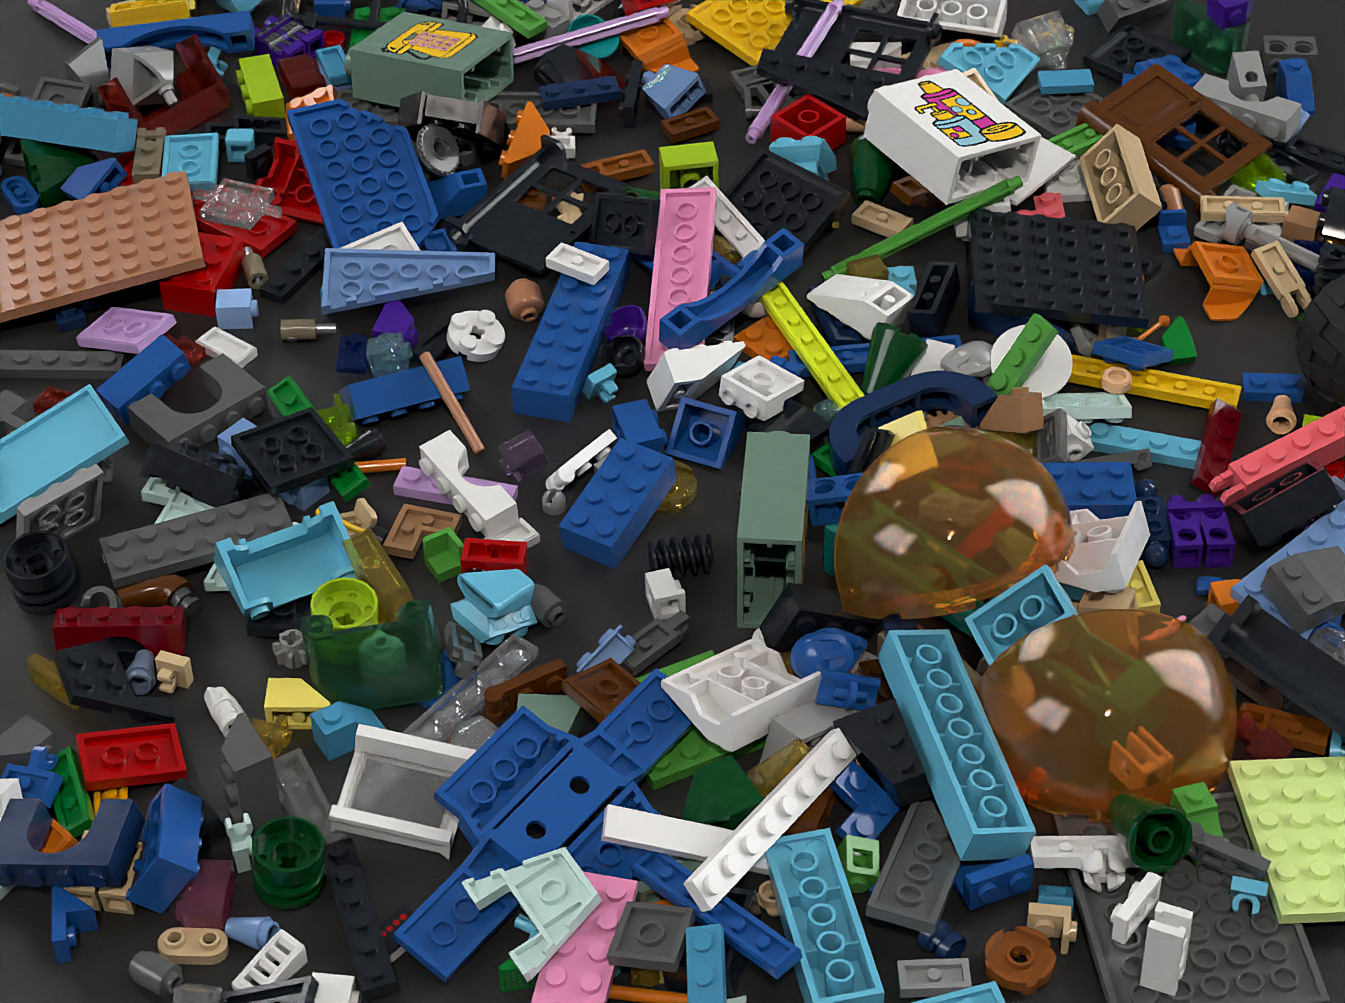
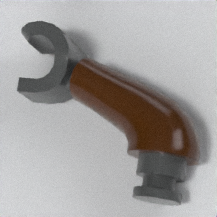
(154, 592)

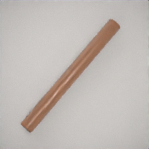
(452, 403)

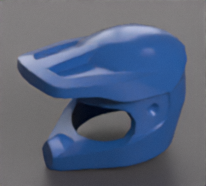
(827, 650)

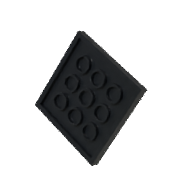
(784, 195)

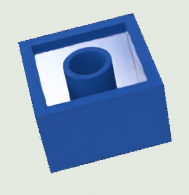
(705, 433)

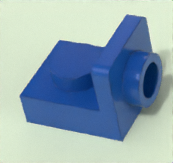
(1172, 230)

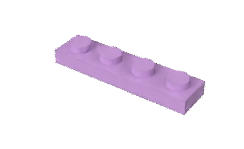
(415, 484)

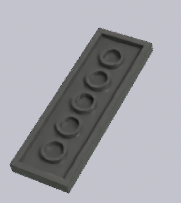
(189, 539)
(917, 871)

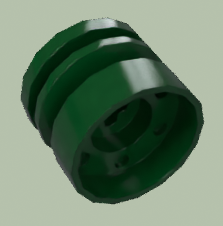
(288, 862)

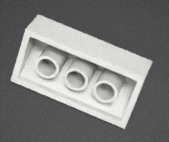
(967, 16)

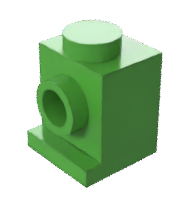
(860, 862)

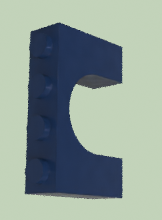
(94, 861)

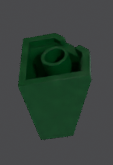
(50, 166)

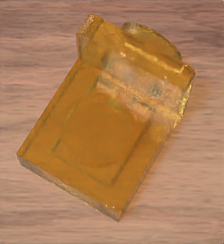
(274, 735)

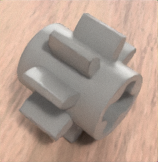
(290, 649)

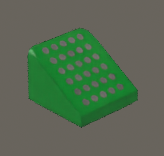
(512, 979)

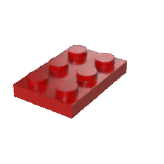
(130, 756)

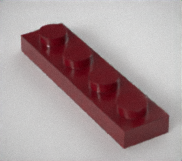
(1216, 445)

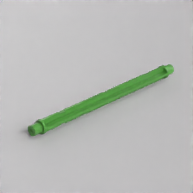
(932, 224)

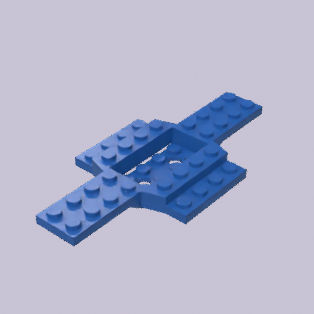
(525, 780)

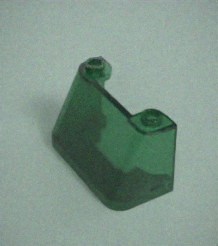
(377, 662)

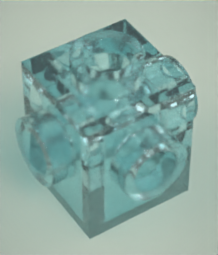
(388, 354)

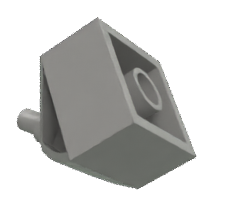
(145, 74)

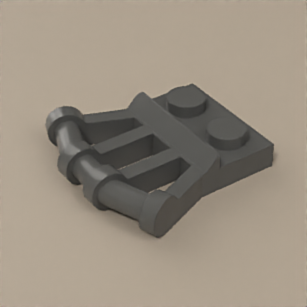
(751, 84)

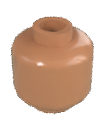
(524, 299)

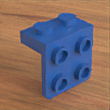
(993, 880)

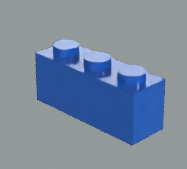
(148, 372)

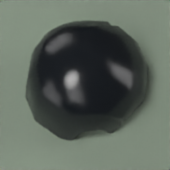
(624, 353)

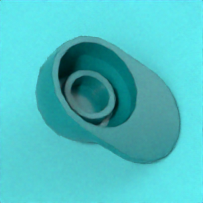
(600, 48)

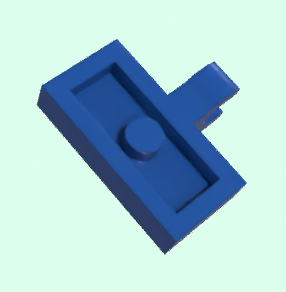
(36, 779)

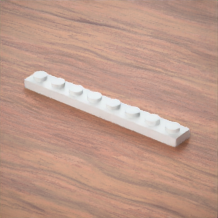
(769, 820)

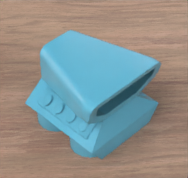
(808, 153)
(495, 604)

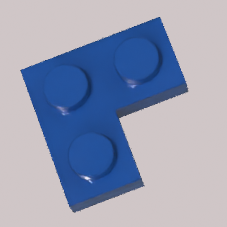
(869, 802)

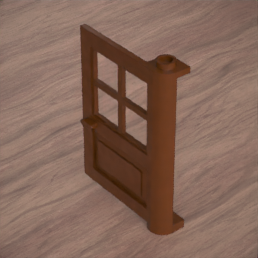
(1157, 105)

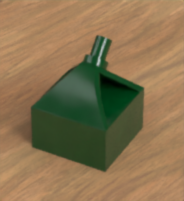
(721, 795)

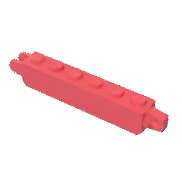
(1318, 441)

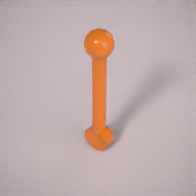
(1162, 321)

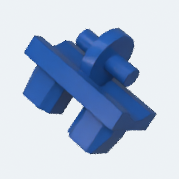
(847, 690)

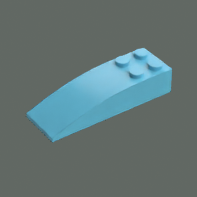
(822, 920)

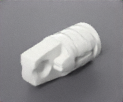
(222, 707)

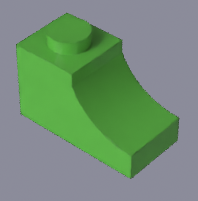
(1198, 807)

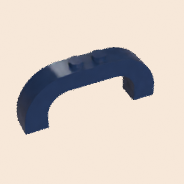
(918, 392)

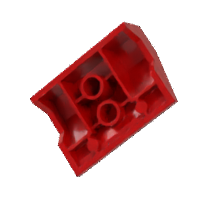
(291, 183)

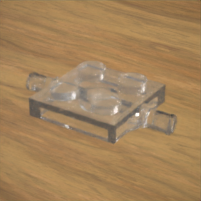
(237, 203)

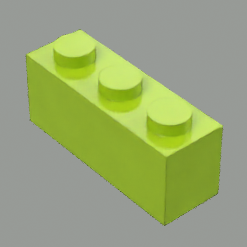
(260, 87)

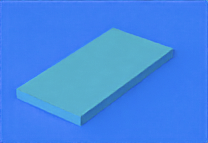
(55, 447)

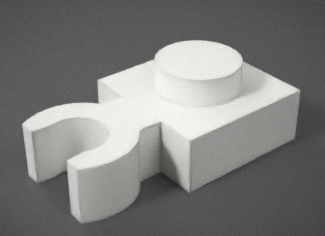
(567, 140)

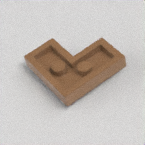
(413, 525)

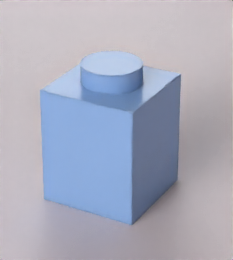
(236, 308)

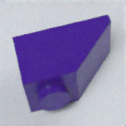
(1229, 12)
(396, 319)

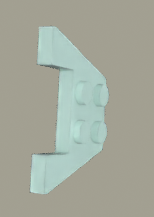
(551, 894)

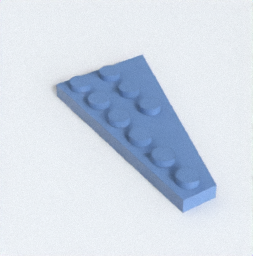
(378, 276)

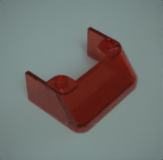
(200, 89)

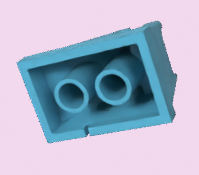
(1018, 612)

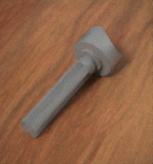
(1239, 226)

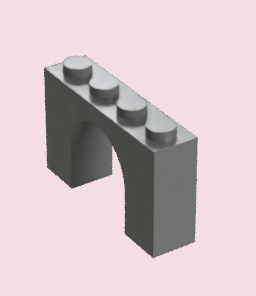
(237, 397)

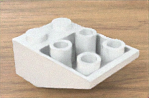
(862, 301)
(690, 372)

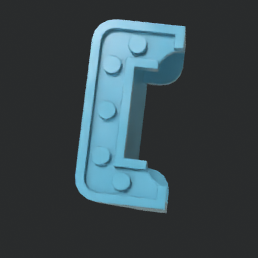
(285, 563)

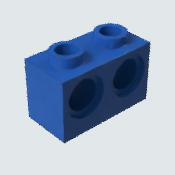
(828, 497)

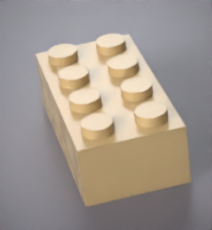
(1120, 179)

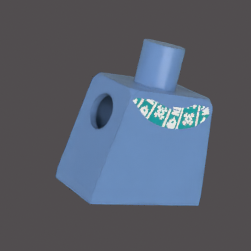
(672, 90)

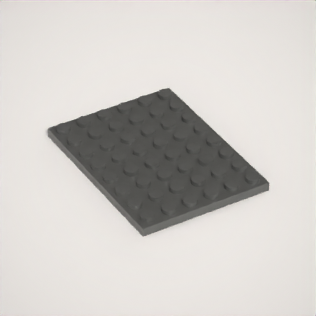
(1228, 953)

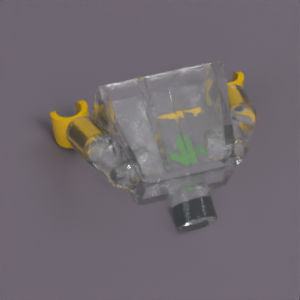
(1045, 37)

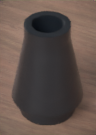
(367, 445)

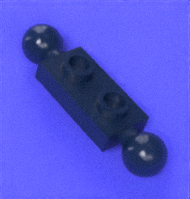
(1159, 541)

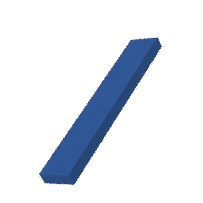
(740, 927)

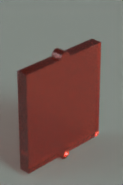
(598, 67)

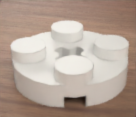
(476, 322)

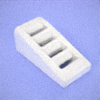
(283, 949)

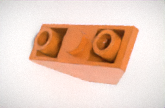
(523, 141)

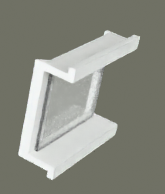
(394, 787)

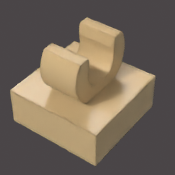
(173, 671)

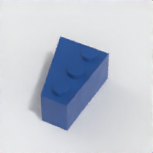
(169, 850)

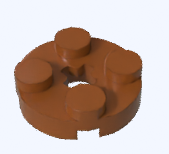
(1017, 976)

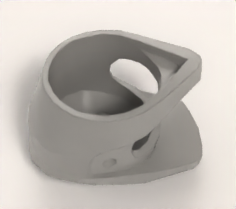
(970, 359)

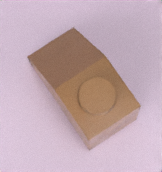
(1015, 412)

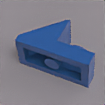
(68, 918)

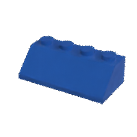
(402, 390)

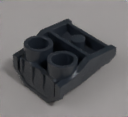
(561, 66)

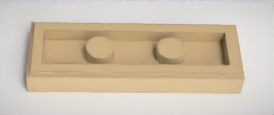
(1263, 208)

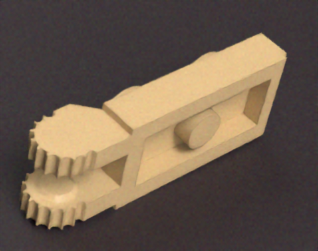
(1281, 277)

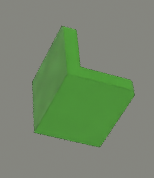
(443, 554)

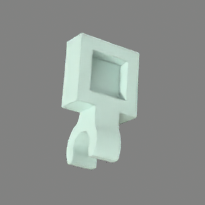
(240, 842)

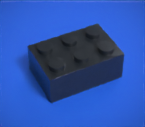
(1287, 503)

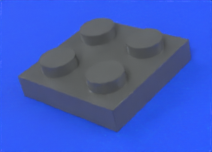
(651, 936)

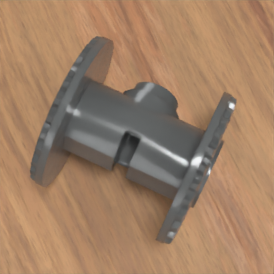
(436, 151)

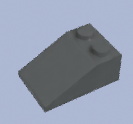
(1308, 587)

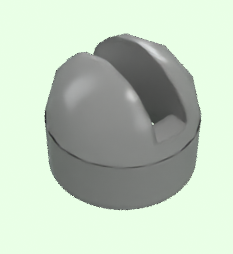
(558, 502)

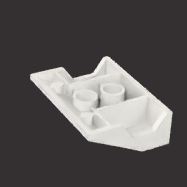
(1104, 550)
(739, 693)

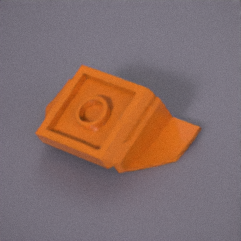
(658, 45)
(1230, 274)

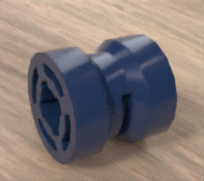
(943, 942)

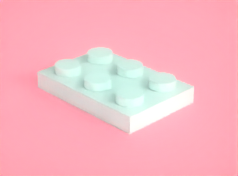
(1089, 406)

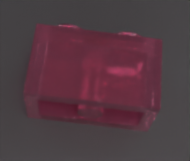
(208, 897)

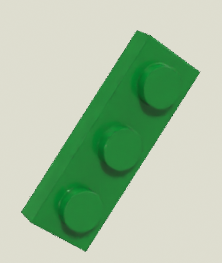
(72, 801)

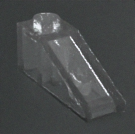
(302, 793)

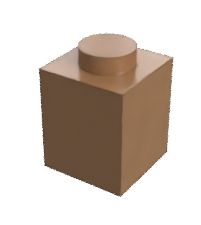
(1301, 225)

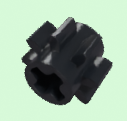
(1229, 144)

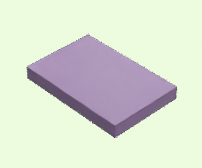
(125, 330)

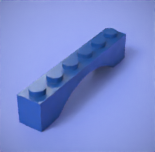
(225, 31)
(695, 321)

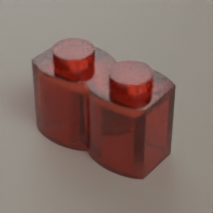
(300, 75)

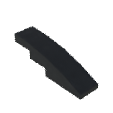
(264, 128)

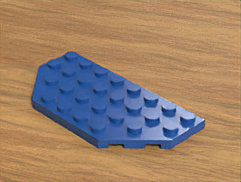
(361, 173)

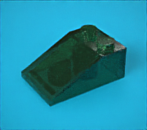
(1208, 43)

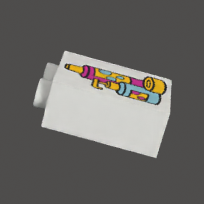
(950, 134)

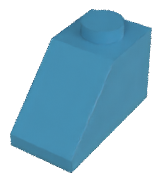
(337, 725)

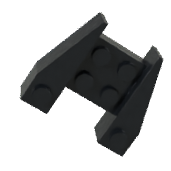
(462, 115)

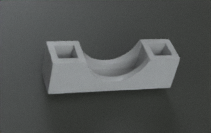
(1271, 118)

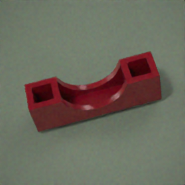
(153, 627)

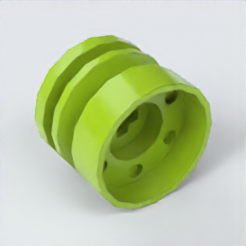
(346, 602)

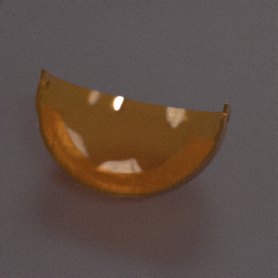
(947, 525)
(1110, 710)

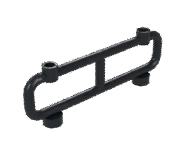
(311, 20)

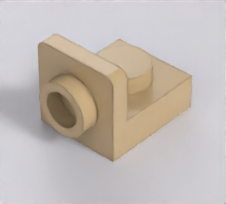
(1053, 922)

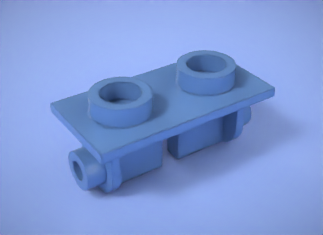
(612, 646)

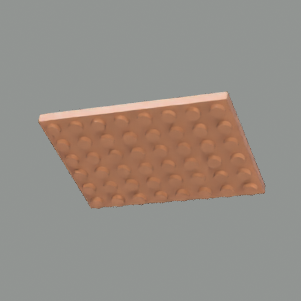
(97, 245)

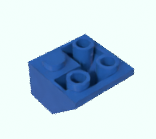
(458, 192)

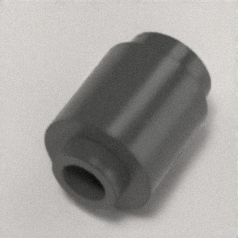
(547, 606)
(155, 973)

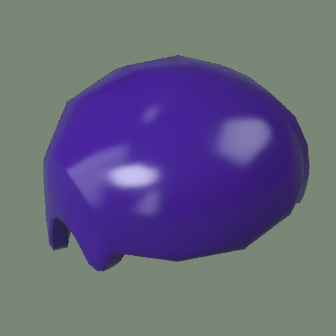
(626, 321)

